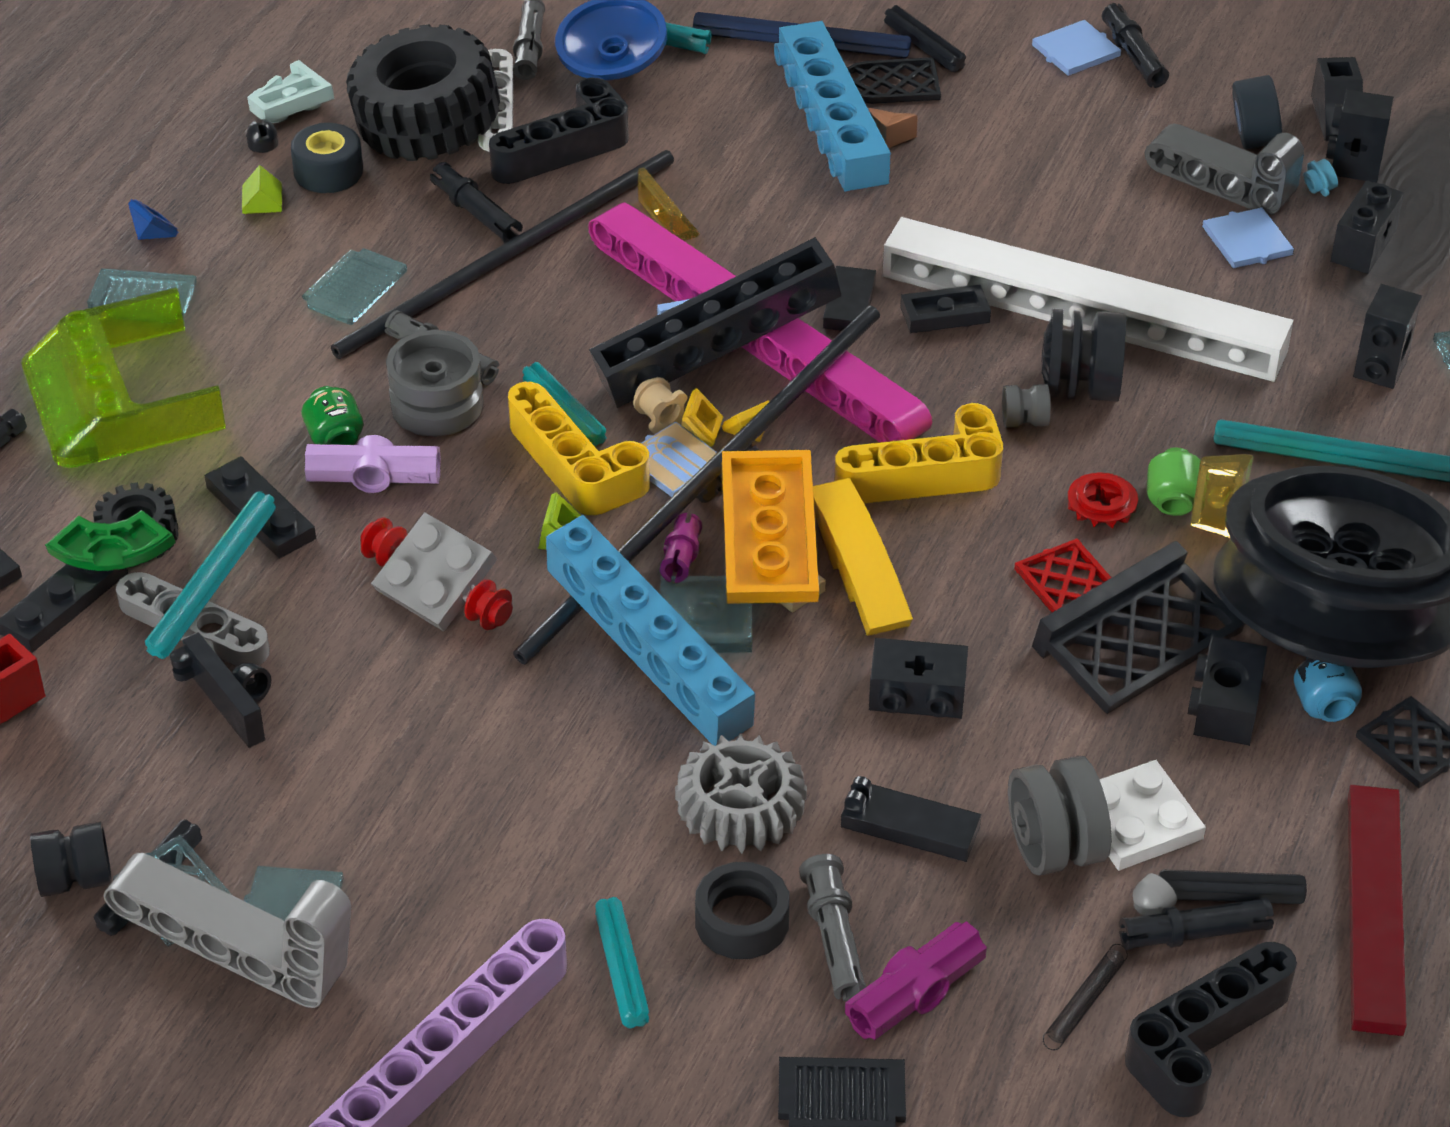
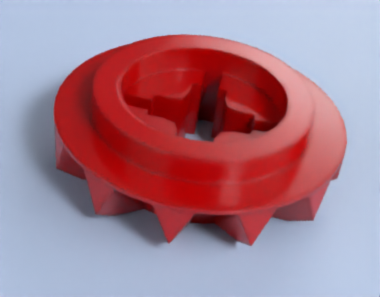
(1112, 489)

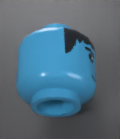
(1327, 689)

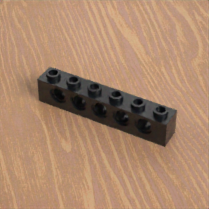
(717, 321)

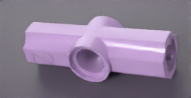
(372, 463)

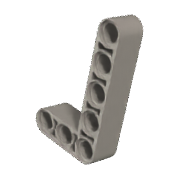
(289, 957)

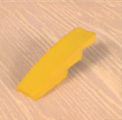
(860, 557)

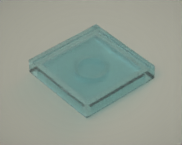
(705, 608)

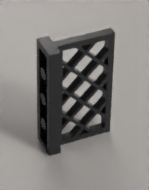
(1122, 595)

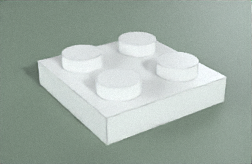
(1147, 815)

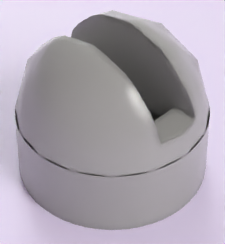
(1153, 895)

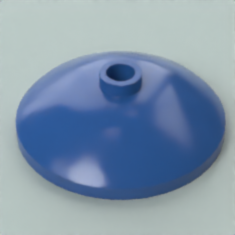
(611, 38)

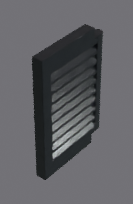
(841, 1092)

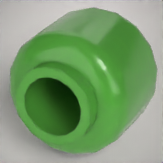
(1173, 481)

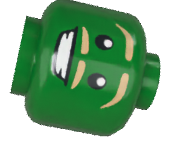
(332, 416)

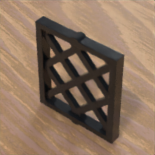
(1397, 760)

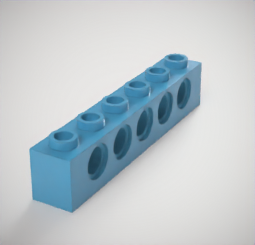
(833, 106)
(650, 631)

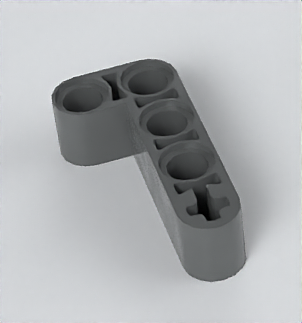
(1227, 170)

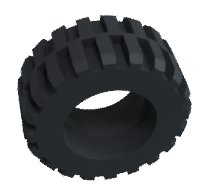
(423, 92)

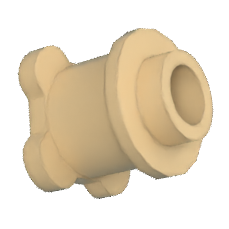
(659, 403)

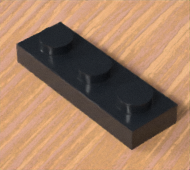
(234, 487)
(56, 604)

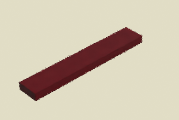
(1376, 911)

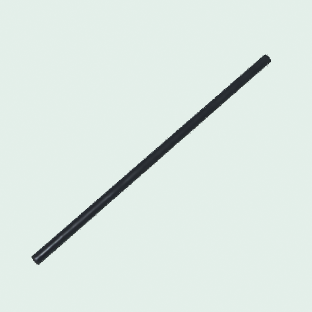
(707, 473)

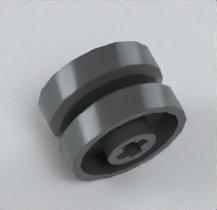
(435, 382)
(1059, 815)

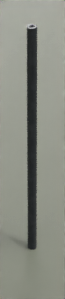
(502, 254)

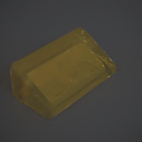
(663, 208)
(1216, 483)

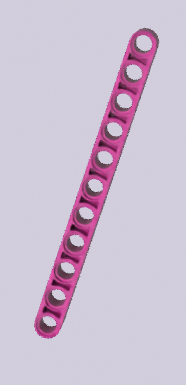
(683, 273)

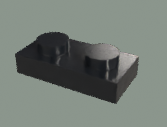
(945, 308)

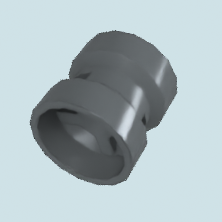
(1026, 405)

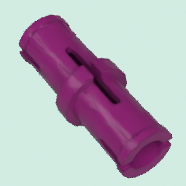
(681, 547)

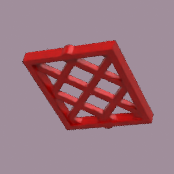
(1049, 556)

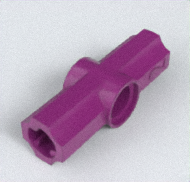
(915, 980)

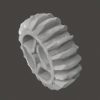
(738, 805)

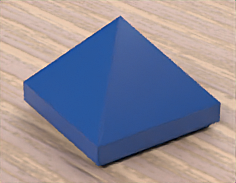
(149, 222)

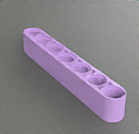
(497, 998)

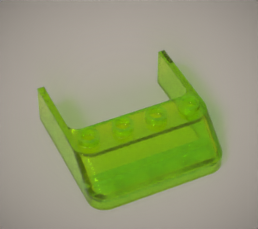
(83, 393)

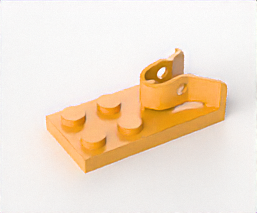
(769, 527)

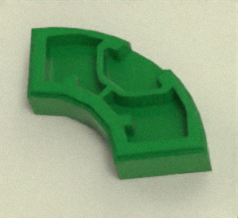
(110, 545)

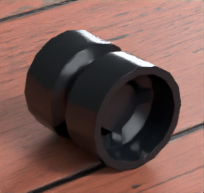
(70, 859)

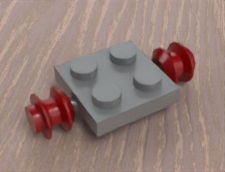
(435, 572)

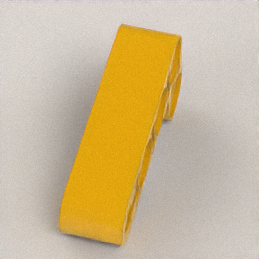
(930, 465)
(586, 477)

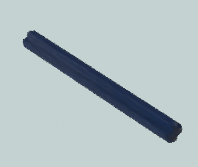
(768, 31)

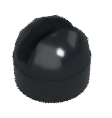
(255, 138)
(257, 686)

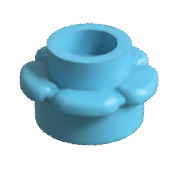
(1320, 177)

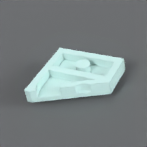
(295, 93)

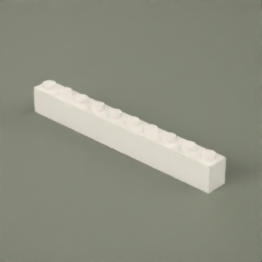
(1037, 283)

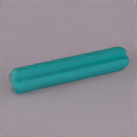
(573, 408)
(622, 962)

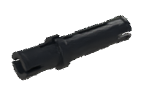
(1128, 35)
(466, 194)
(1176, 926)

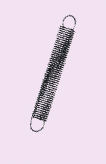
(1083, 996)

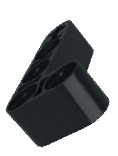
(564, 138)
(1172, 1036)

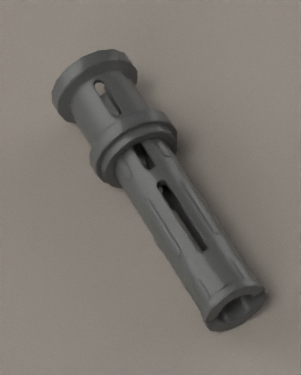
(830, 908)

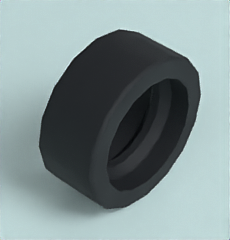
(742, 880)

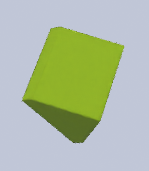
(261, 193)
(557, 515)

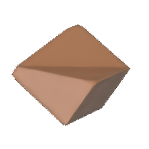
(895, 126)

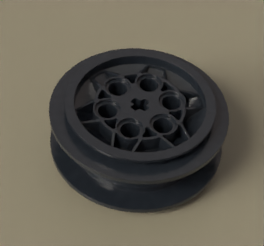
(1339, 566)

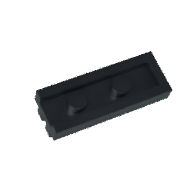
(202, 664)
(910, 820)

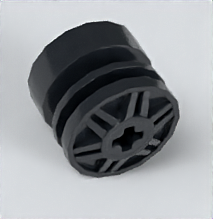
(1085, 355)

